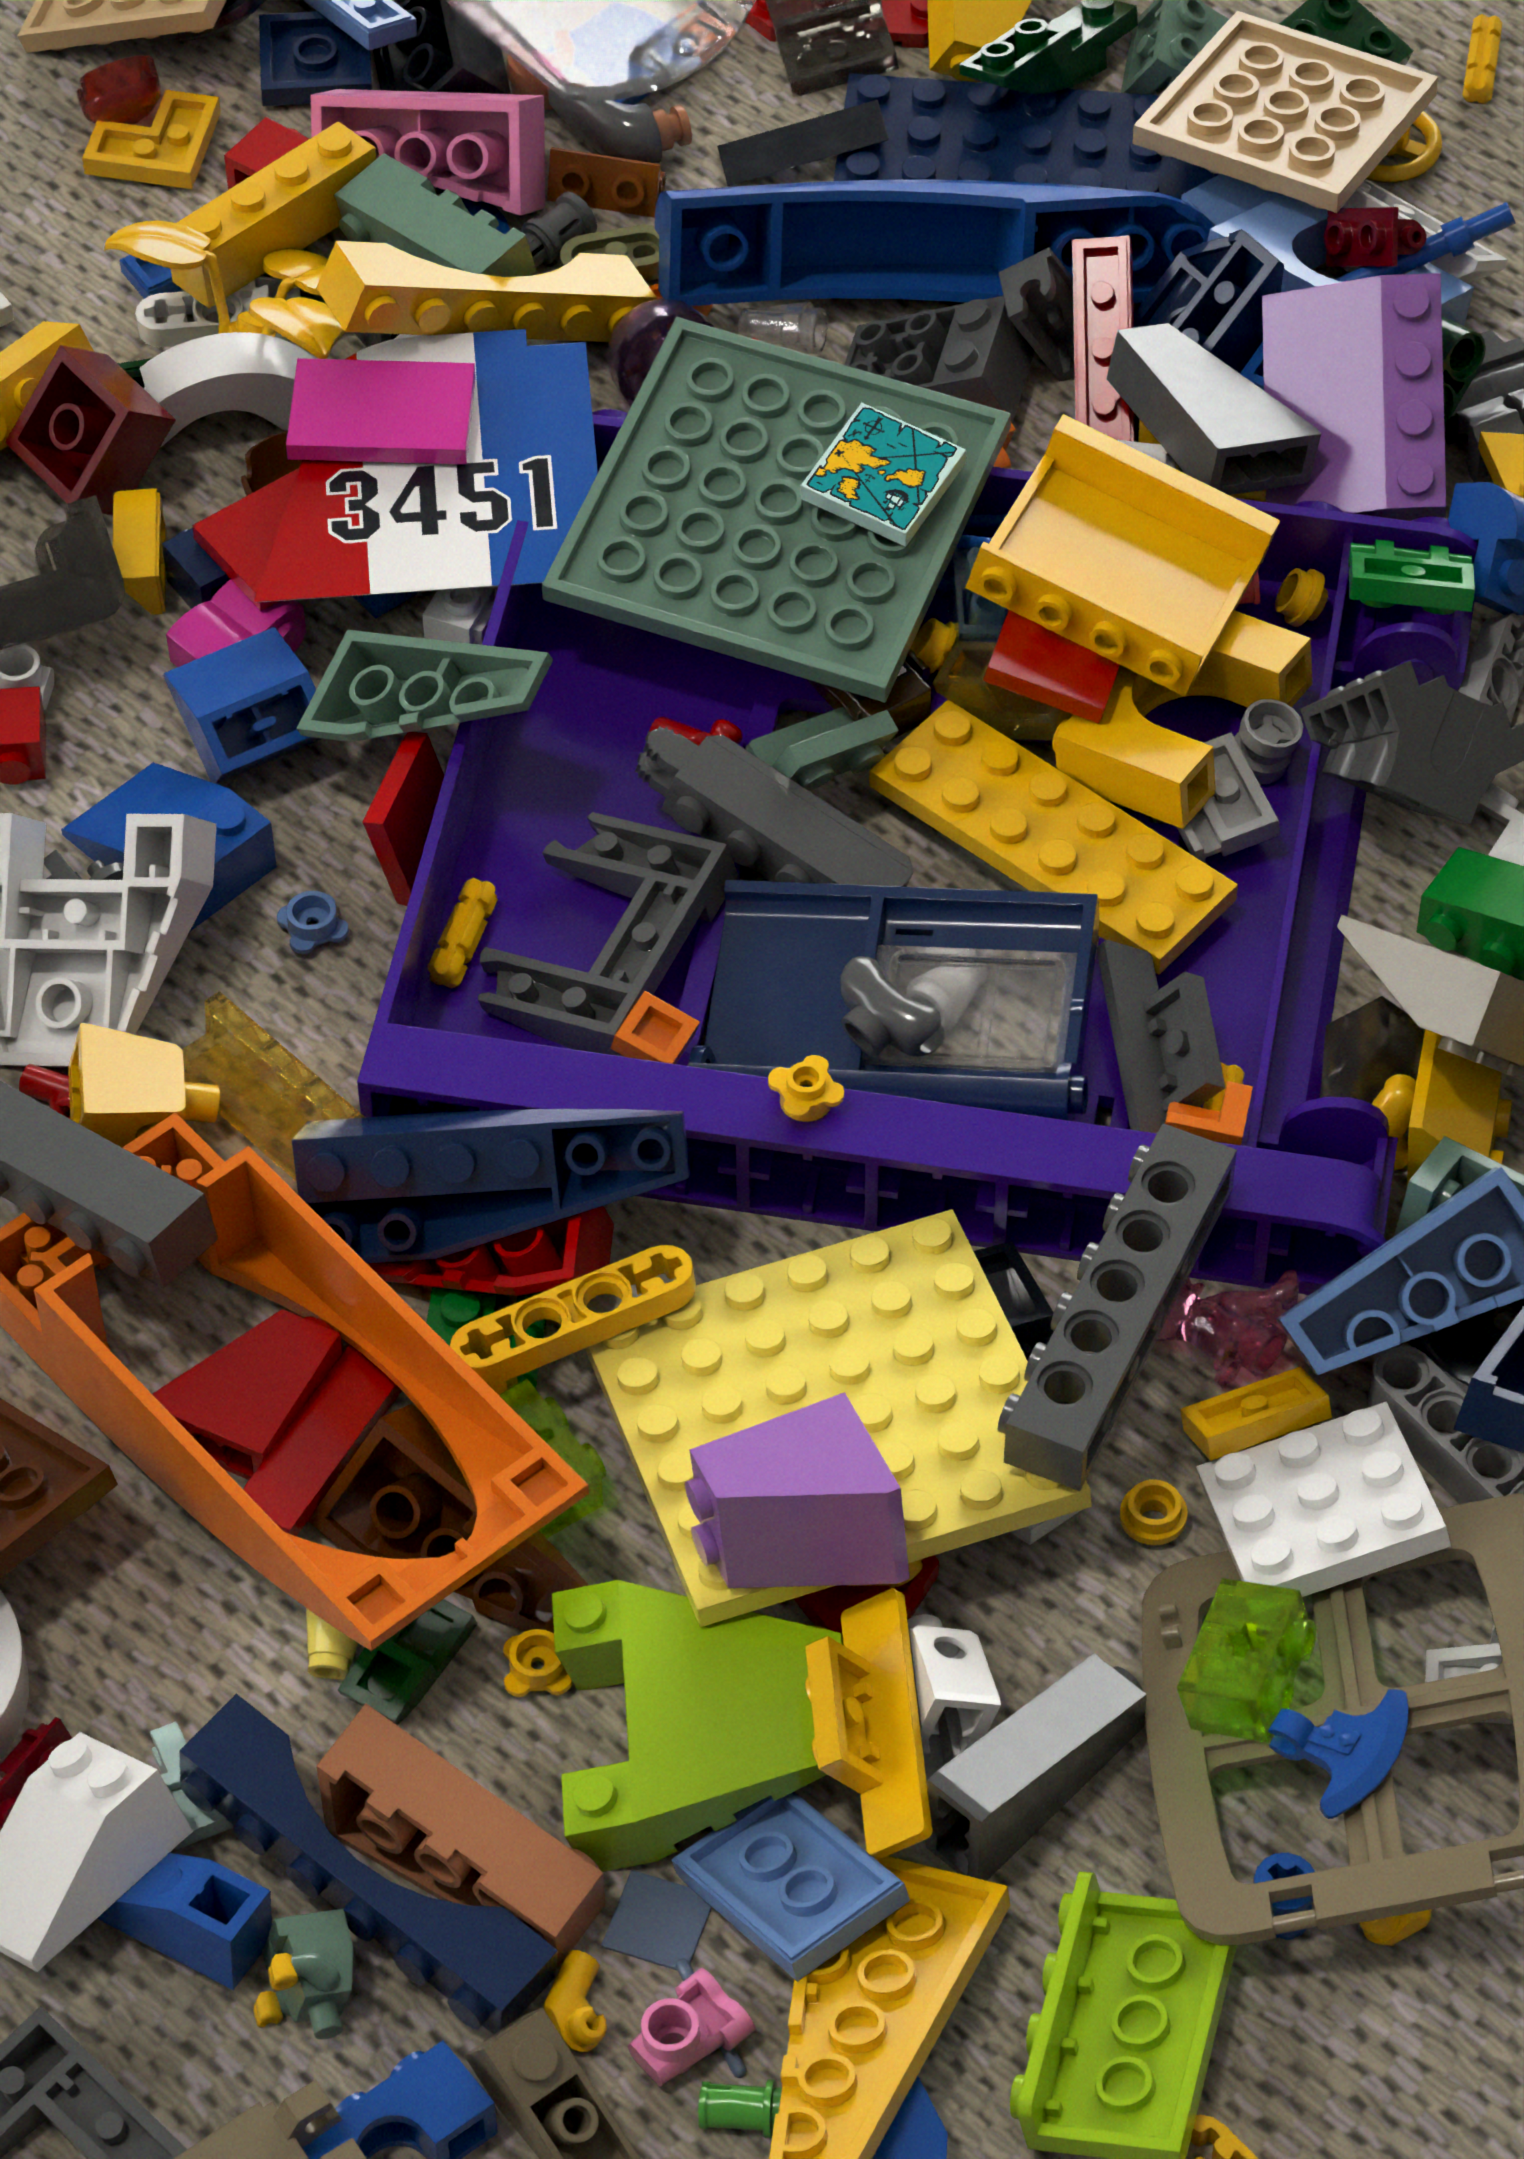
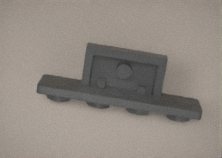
(1159, 1036)

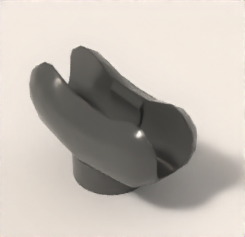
(884, 1015)

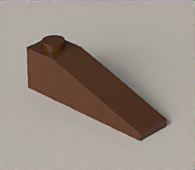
(411, 1502)

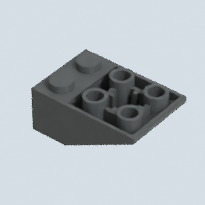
(952, 350)

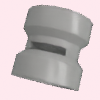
(1268, 738)

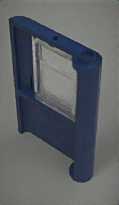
(994, 963)

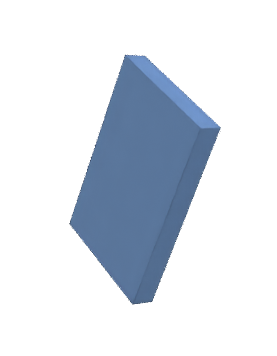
(791, 1882)

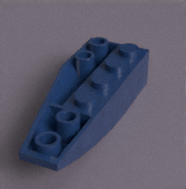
(472, 1177)

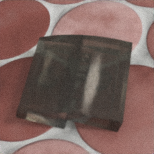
(830, 40)

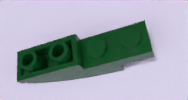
(1054, 55)

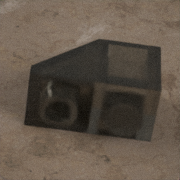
(1369, 1049)

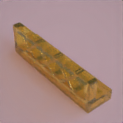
(259, 1081)

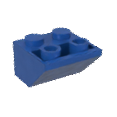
(243, 703)

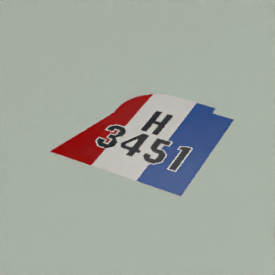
(449, 525)

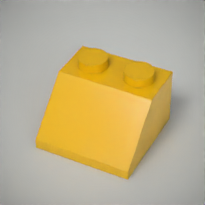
(1456, 1102)

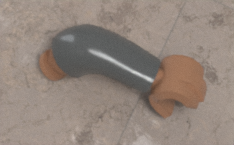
(608, 125)

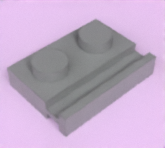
(1237, 811)

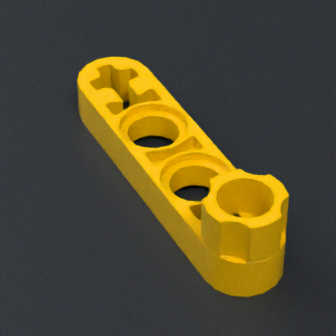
(490, 1354)

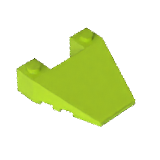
(709, 1717)

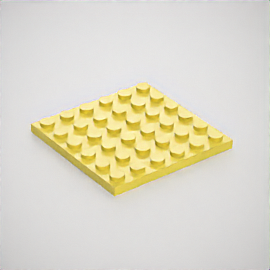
(892, 1324)

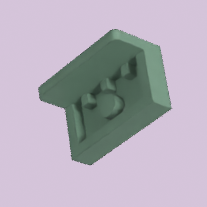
(825, 746)

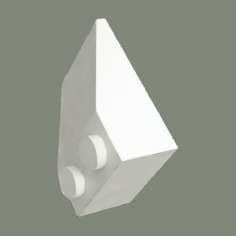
(78, 1843)

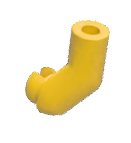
(1396, 1104)
(568, 2004)

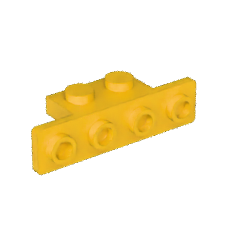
(871, 1722)

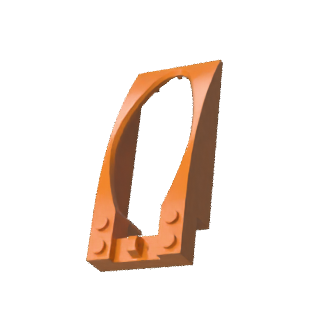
(294, 1258)

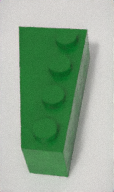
(1477, 911)

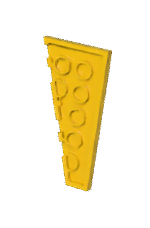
(876, 2012)

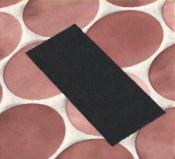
(802, 142)

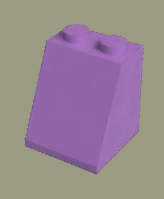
(799, 1503)

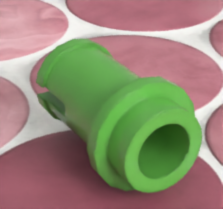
(739, 2106)

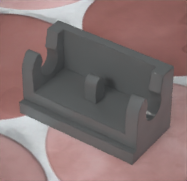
(1041, 308)

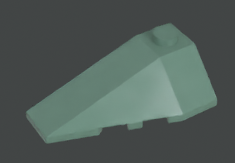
(413, 683)

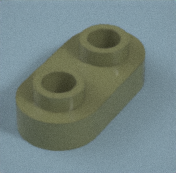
(637, 242)

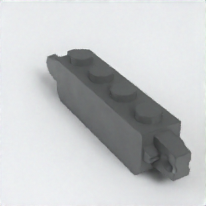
(764, 815)

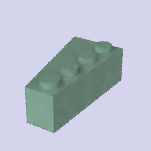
(403, 210)

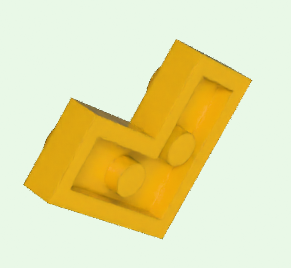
(159, 154)

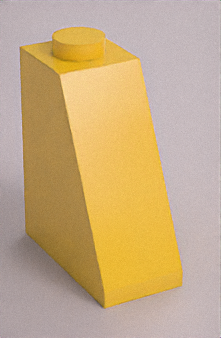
(964, 26)

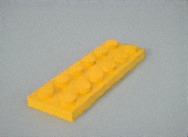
(1052, 832)

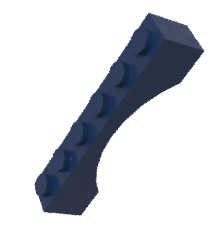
(471, 1954)

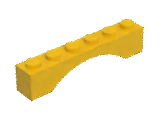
(398, 293)

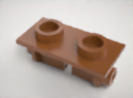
(606, 181)

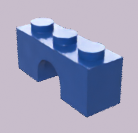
(423, 2105)

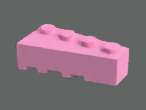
(462, 142)

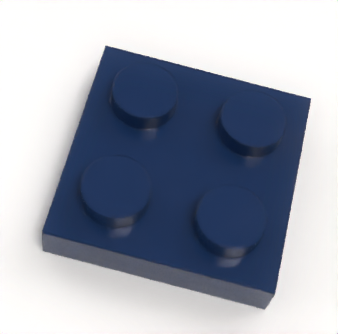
(308, 56)

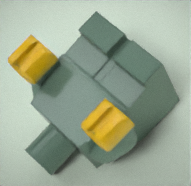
(310, 1970)

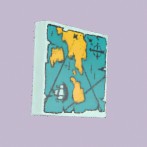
(883, 474)

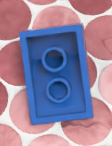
(242, 834)

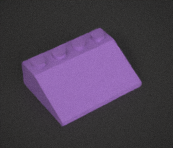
(1370, 377)

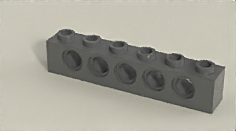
(1143, 1265)

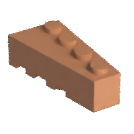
(452, 1834)

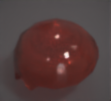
(120, 90)

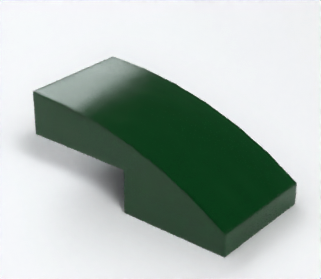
(408, 1663)

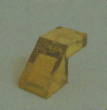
(1002, 709)

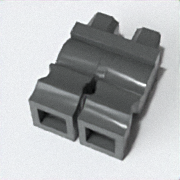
(1491, 401)

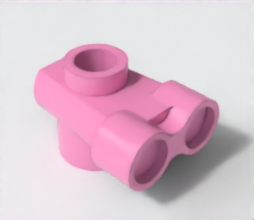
(697, 2020)

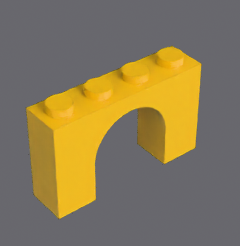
(1163, 770)

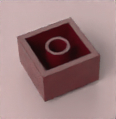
(89, 428)

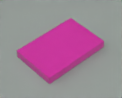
(381, 411)

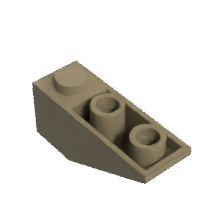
(547, 2092)

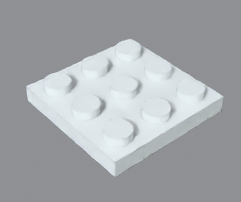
(1324, 1504)

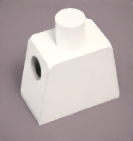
(952, 1689)

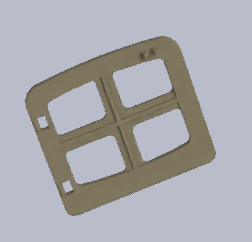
(1379, 1875)

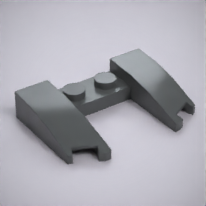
(671, 887)
(58, 2081)

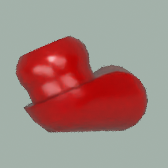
(47, 1087)

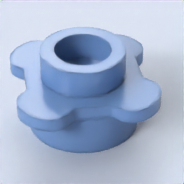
(311, 907)

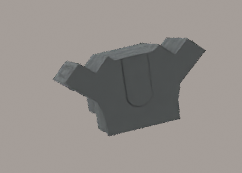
(1414, 741)

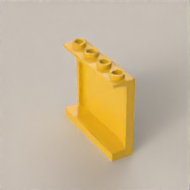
(1124, 555)

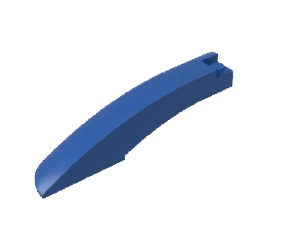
(899, 237)

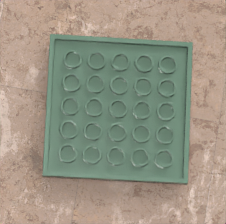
(706, 524)

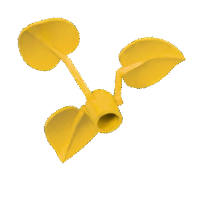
(297, 319)

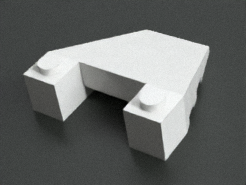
(93, 945)

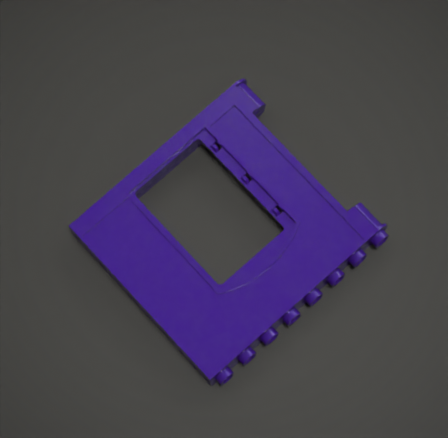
(1308, 1167)

